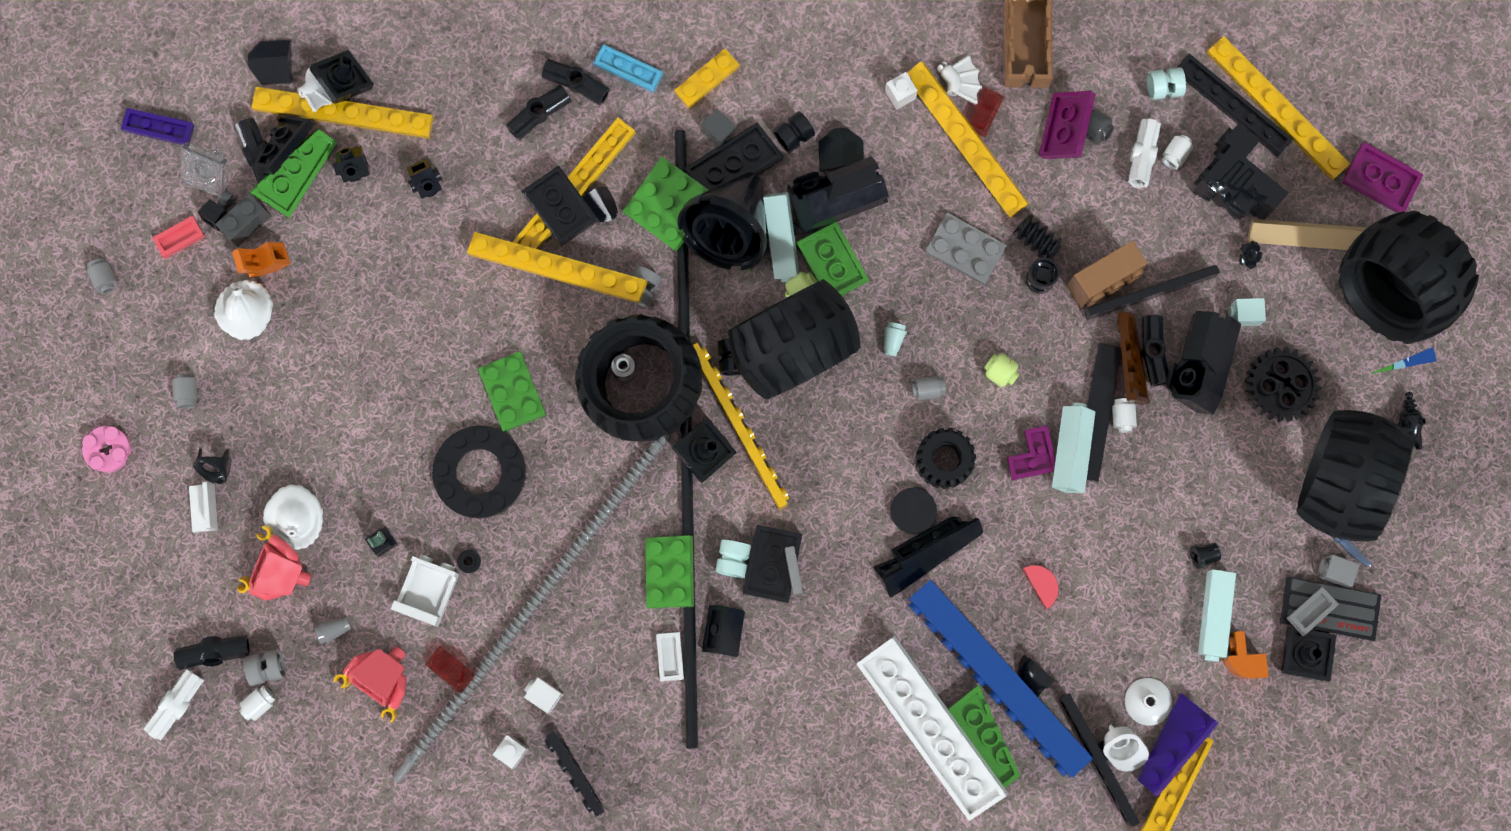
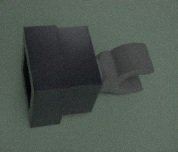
(213, 212)

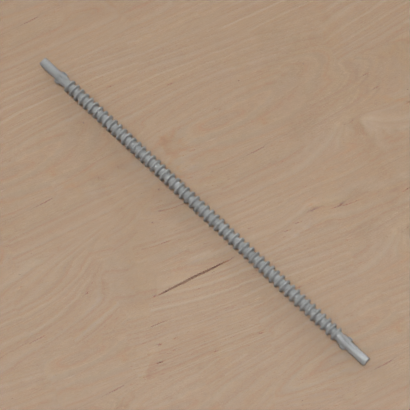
(414, 755)

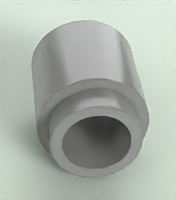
(101, 276)
(928, 388)
(184, 391)

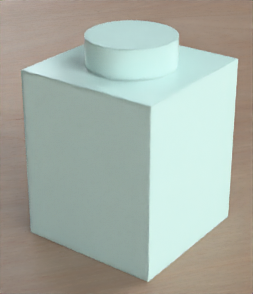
(1248, 311)

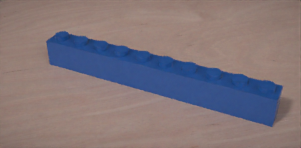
(1000, 679)

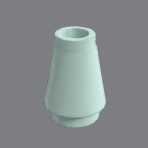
(893, 338)

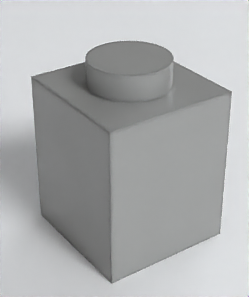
(1338, 571)

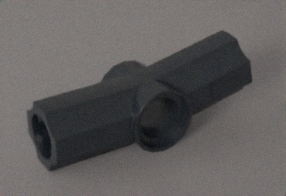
(587, 87)
(526, 120)
(252, 143)
(1153, 336)
(212, 651)

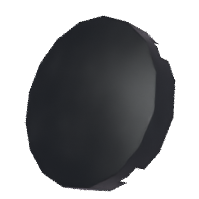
(913, 510)

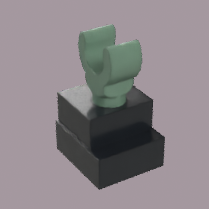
(381, 541)

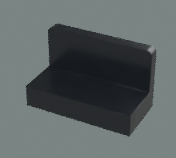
(723, 630)

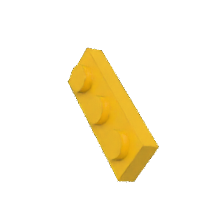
(706, 78)

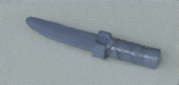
(1353, 551)

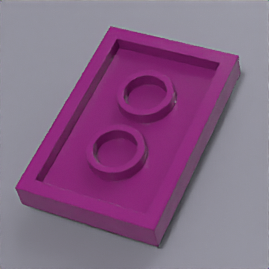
(1067, 125)
(1382, 178)

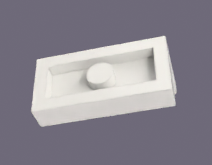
(203, 507)

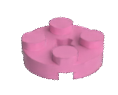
(118, 454)

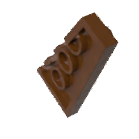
(1133, 366)

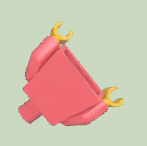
(275, 569)
(378, 677)

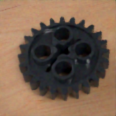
(1294, 368)

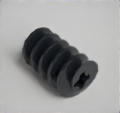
(1038, 237)

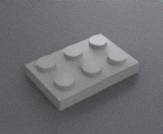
(965, 249)

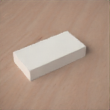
(670, 656)

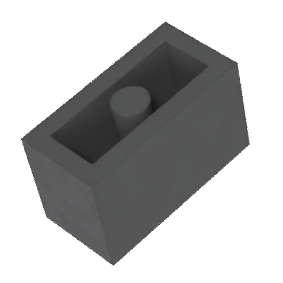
(243, 220)

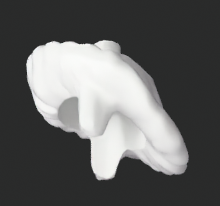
(244, 309)
(294, 516)

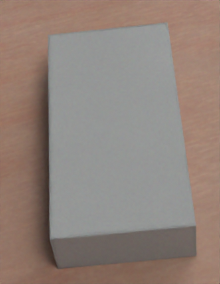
(793, 571)
(1312, 611)

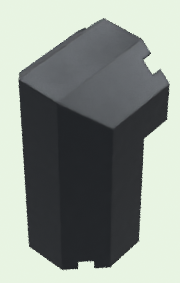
(837, 195)
(1204, 362)

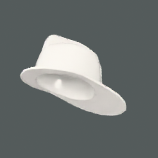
(1124, 749)

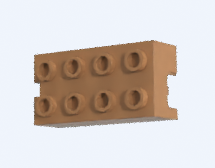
(1027, 43)

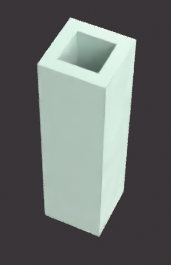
(781, 236)
(1073, 448)
(1216, 615)

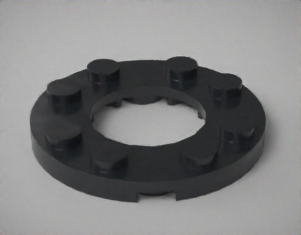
(494, 501)

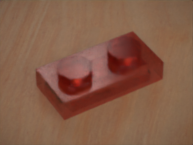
(985, 111)
(450, 669)

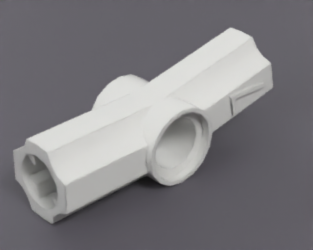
(1144, 153)
(173, 704)

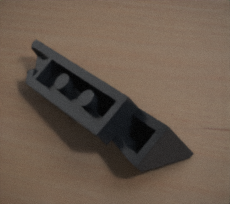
(925, 552)

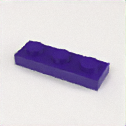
(157, 126)

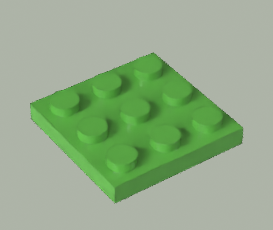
(661, 200)

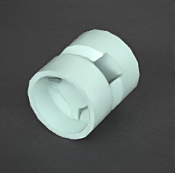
(1166, 83)
(733, 558)

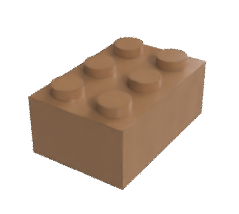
(1107, 275)

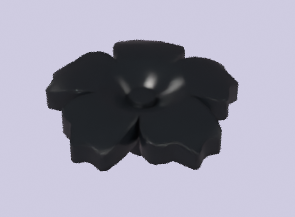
(1250, 255)

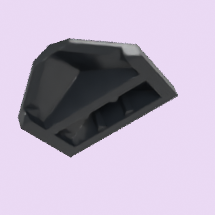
(271, 62)
(839, 149)

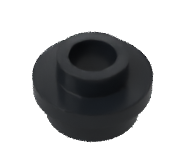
(474, 566)

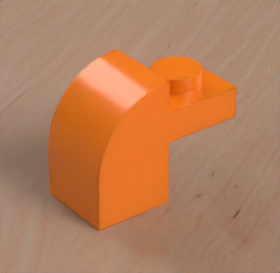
(262, 260)
(1240, 663)

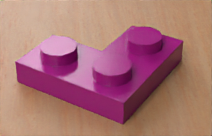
(1039, 459)

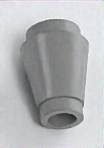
(331, 629)

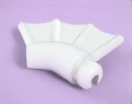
(961, 79)
(313, 92)

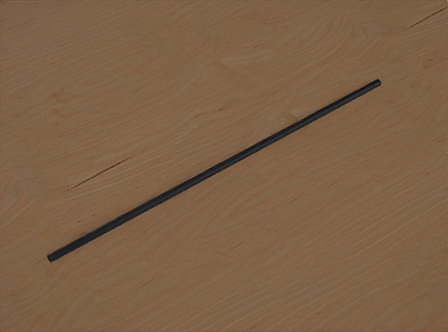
(687, 483)

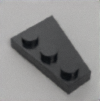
(283, 142)

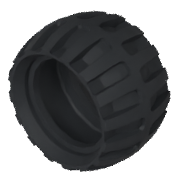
(1408, 277)
(794, 340)
(612, 341)
(1355, 475)

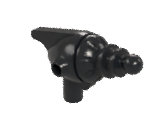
(1412, 420)

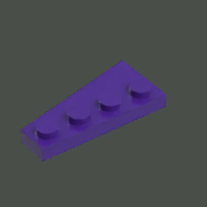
(1177, 742)

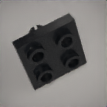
(341, 77)
(704, 450)
(1309, 655)

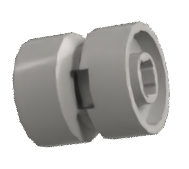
(653, 283)
(256, 669)

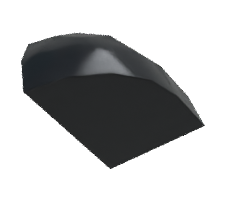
(602, 204)
(1033, 676)

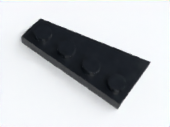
(566, 763)

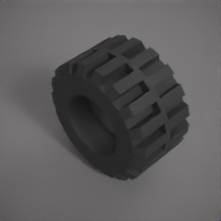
(951, 439)

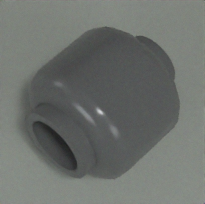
(1099, 127)

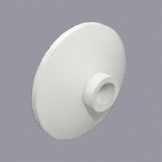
(1136, 701)

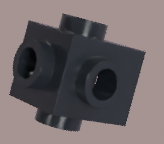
(351, 164)
(424, 179)

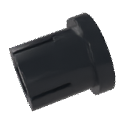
(1204, 554)

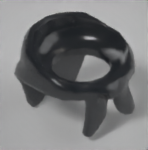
(222, 464)

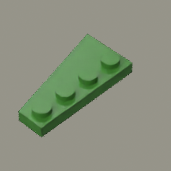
(296, 174)
(979, 725)

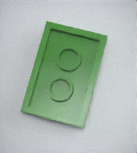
(833, 259)
(512, 391)
(669, 572)

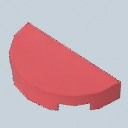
(1043, 583)

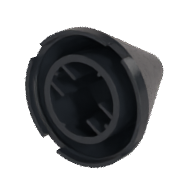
(727, 223)

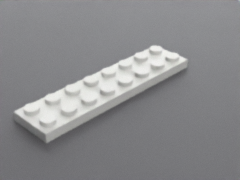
(932, 728)

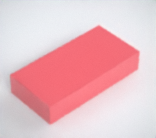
(178, 237)

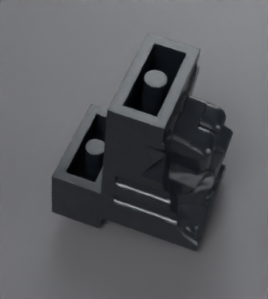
(1235, 181)

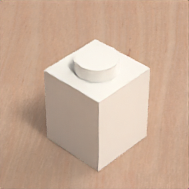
(901, 90)
(542, 695)
(511, 751)

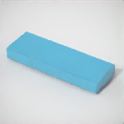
(628, 68)

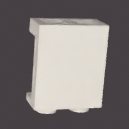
(426, 590)

